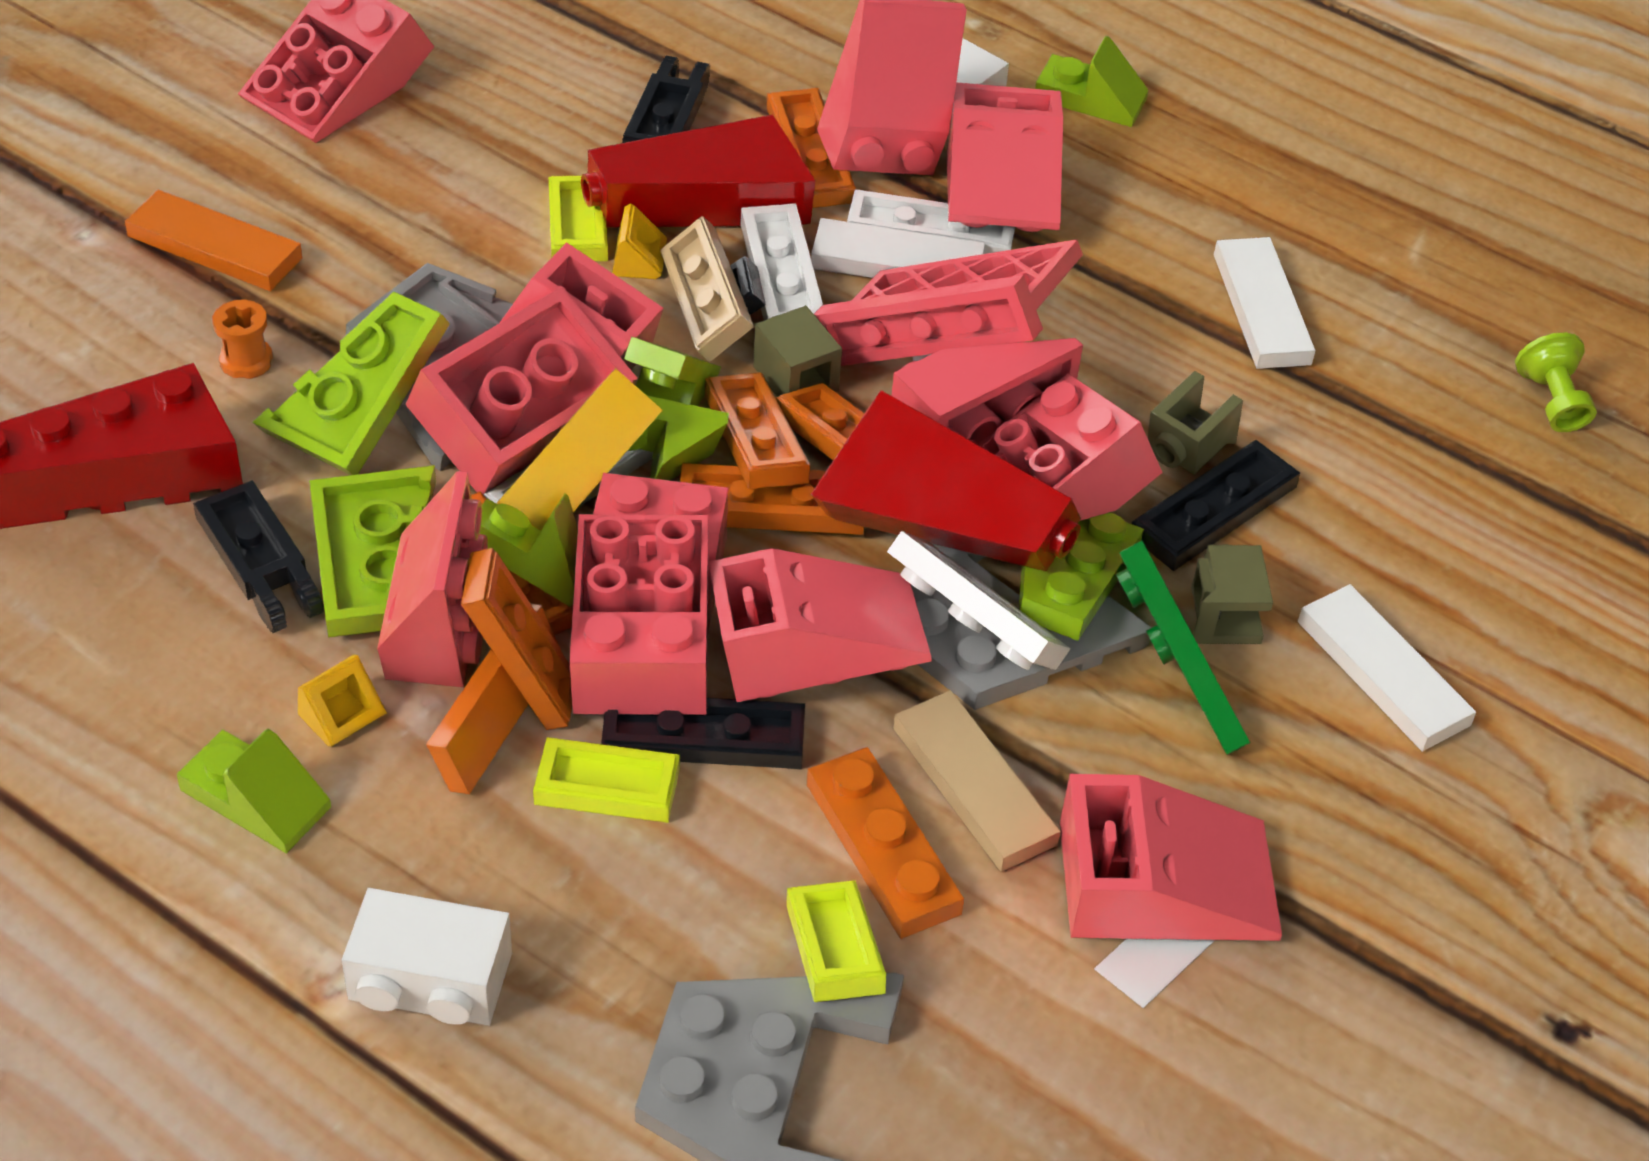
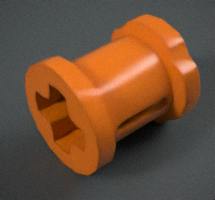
(241, 330)

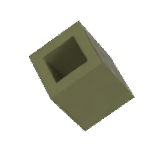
(796, 352)

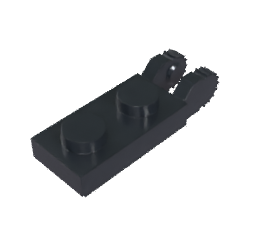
(668, 101)
(257, 551)

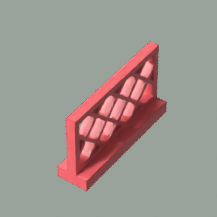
(949, 304)

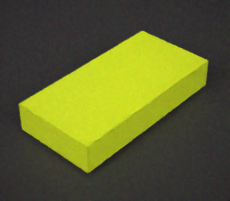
(575, 221)
(606, 779)
(835, 941)

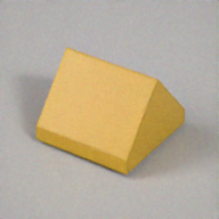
(638, 246)
(339, 701)

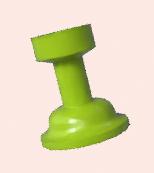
(1551, 362)

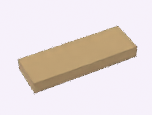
(706, 289)
(976, 781)

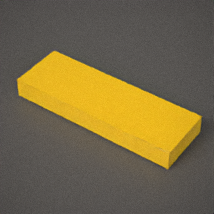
(583, 449)

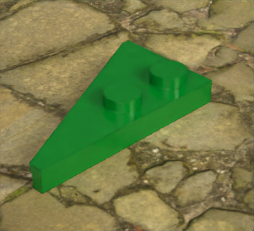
(1175, 641)

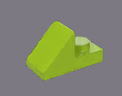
(1099, 89)
(669, 372)
(680, 436)
(536, 555)
(256, 787)

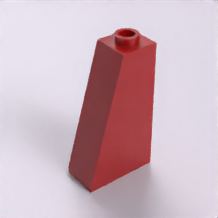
(700, 175)
(939, 486)

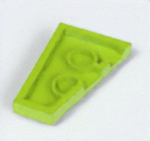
(358, 391)
(359, 539)
(1078, 584)

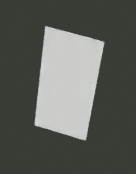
(1148, 965)

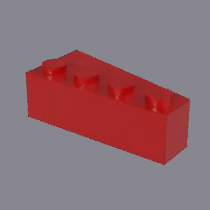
(115, 449)

